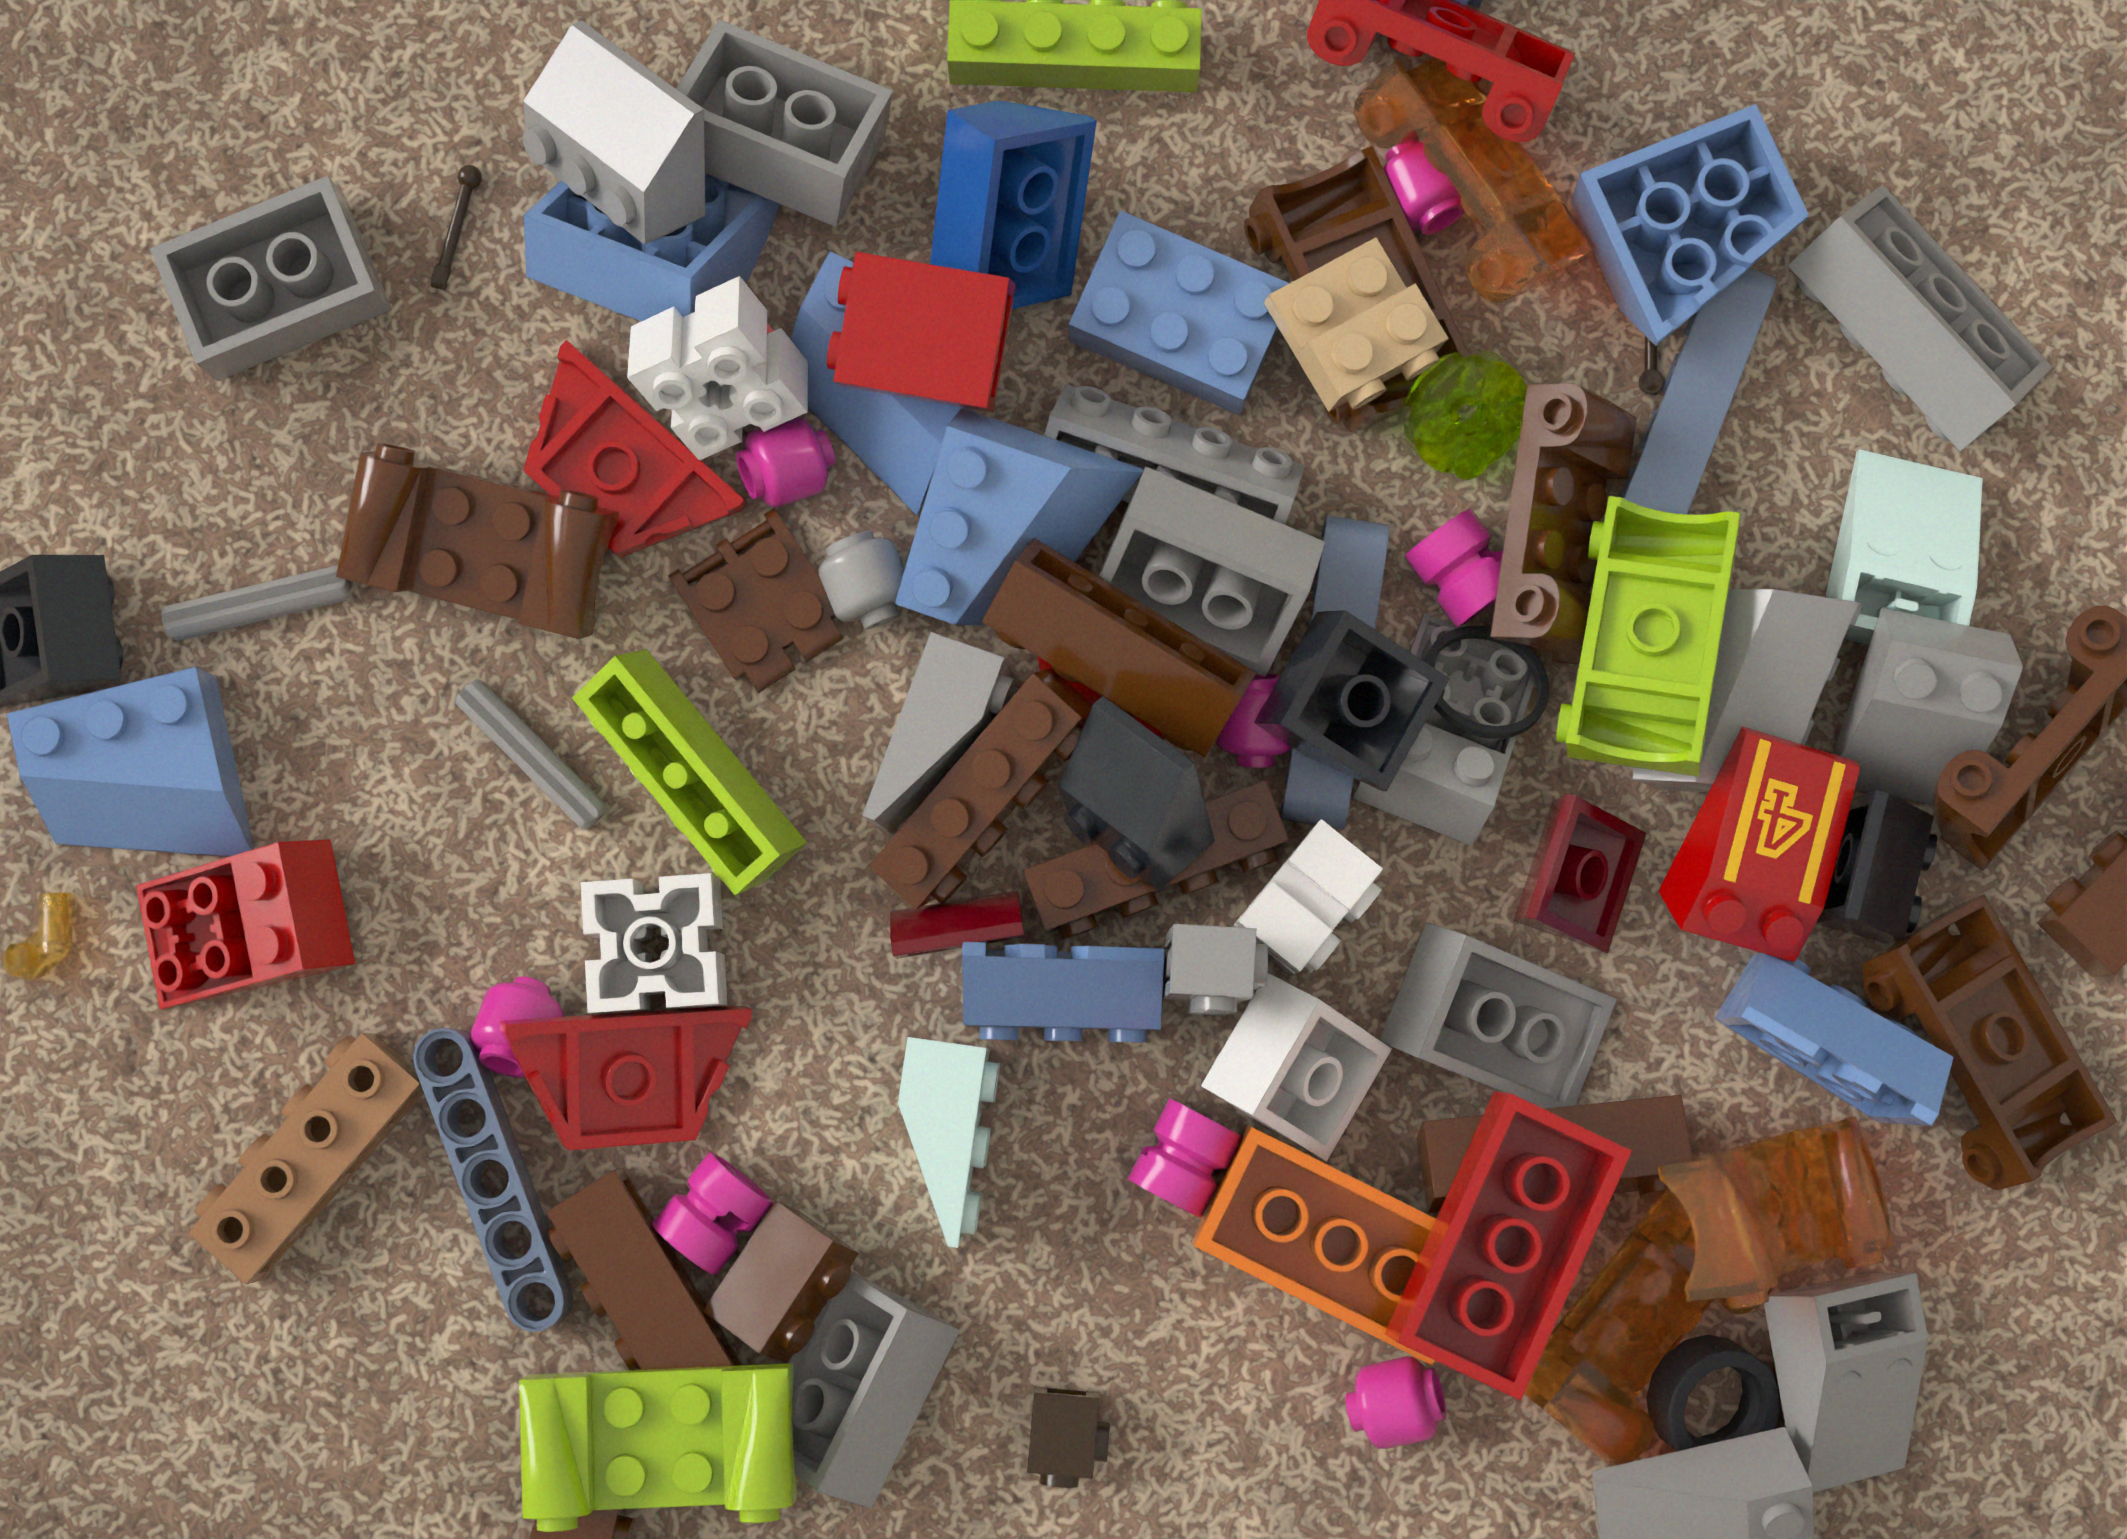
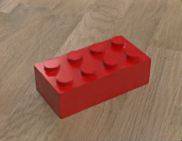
(1508, 1243)

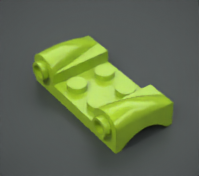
(1651, 638)
(657, 1442)

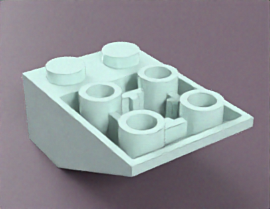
(1907, 542)
(942, 1113)

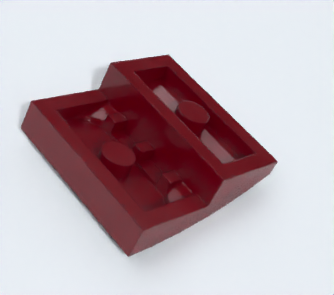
(947, 925)

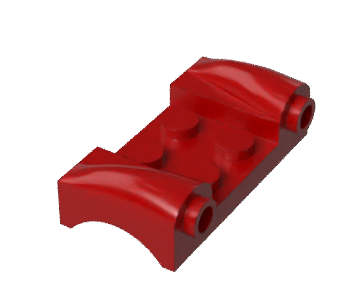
(1523, 67)

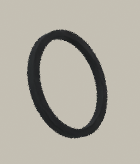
(1479, 729)

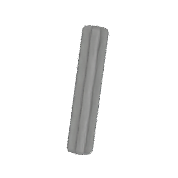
(254, 603)
(531, 754)

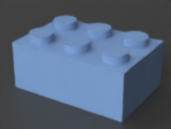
(1177, 313)

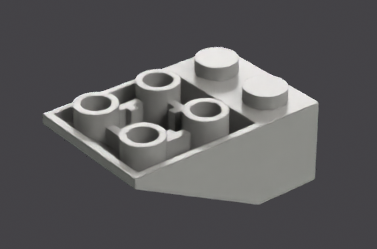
(1449, 774)
(1849, 1372)

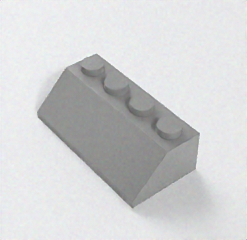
(1919, 318)

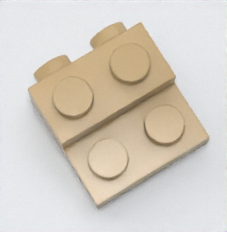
(1356, 326)

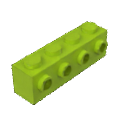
(1075, 44)
(689, 770)

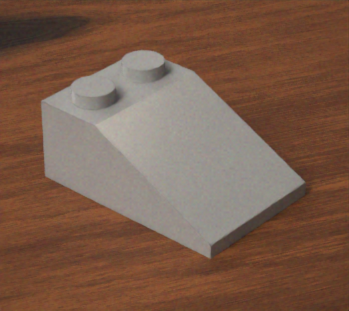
(1924, 699)
(944, 713)
(1497, 1018)
(1710, 1491)

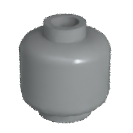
(862, 579)

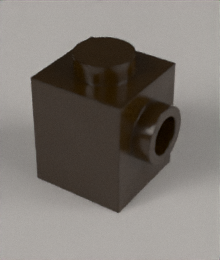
(1066, 1436)

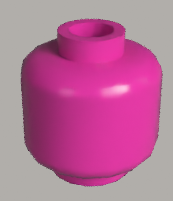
(1422, 191)
(785, 462)
(1243, 737)
(509, 1001)
(1396, 1402)

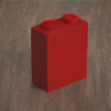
(921, 331)

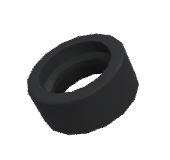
(1691, 1362)

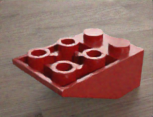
(245, 922)

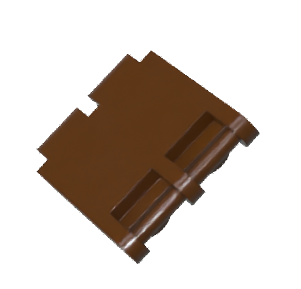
(760, 603)

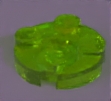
(1487, 434)

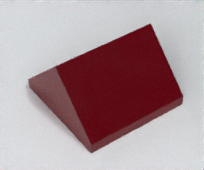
(1580, 873)

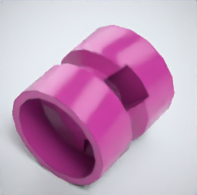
(1460, 565)
(1185, 1158)
(712, 1213)

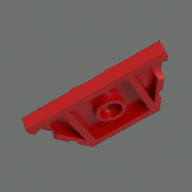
(613, 449)
(626, 1073)

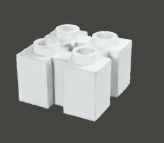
(718, 368)
(1309, 897)
(626, 916)

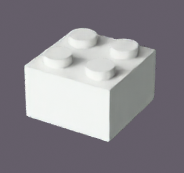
(1297, 1066)

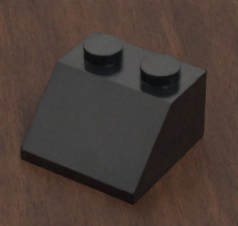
(56, 628)
(1352, 699)
(1134, 797)
(1879, 868)

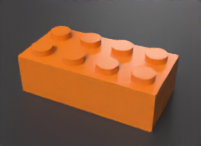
(1314, 1233)

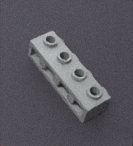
(1202, 457)
(1212, 967)

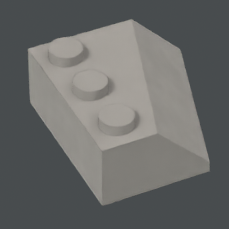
(1767, 674)

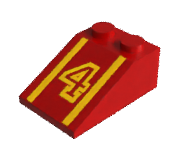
(1763, 846)

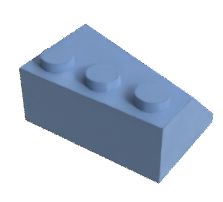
(1687, 217)
(592, 258)
(888, 432)
(989, 500)
(136, 767)
(1062, 991)
(1837, 1041)

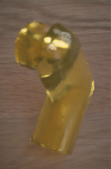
(47, 944)

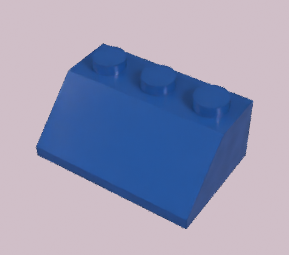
(1014, 195)

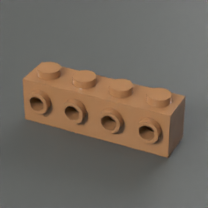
(308, 1157)

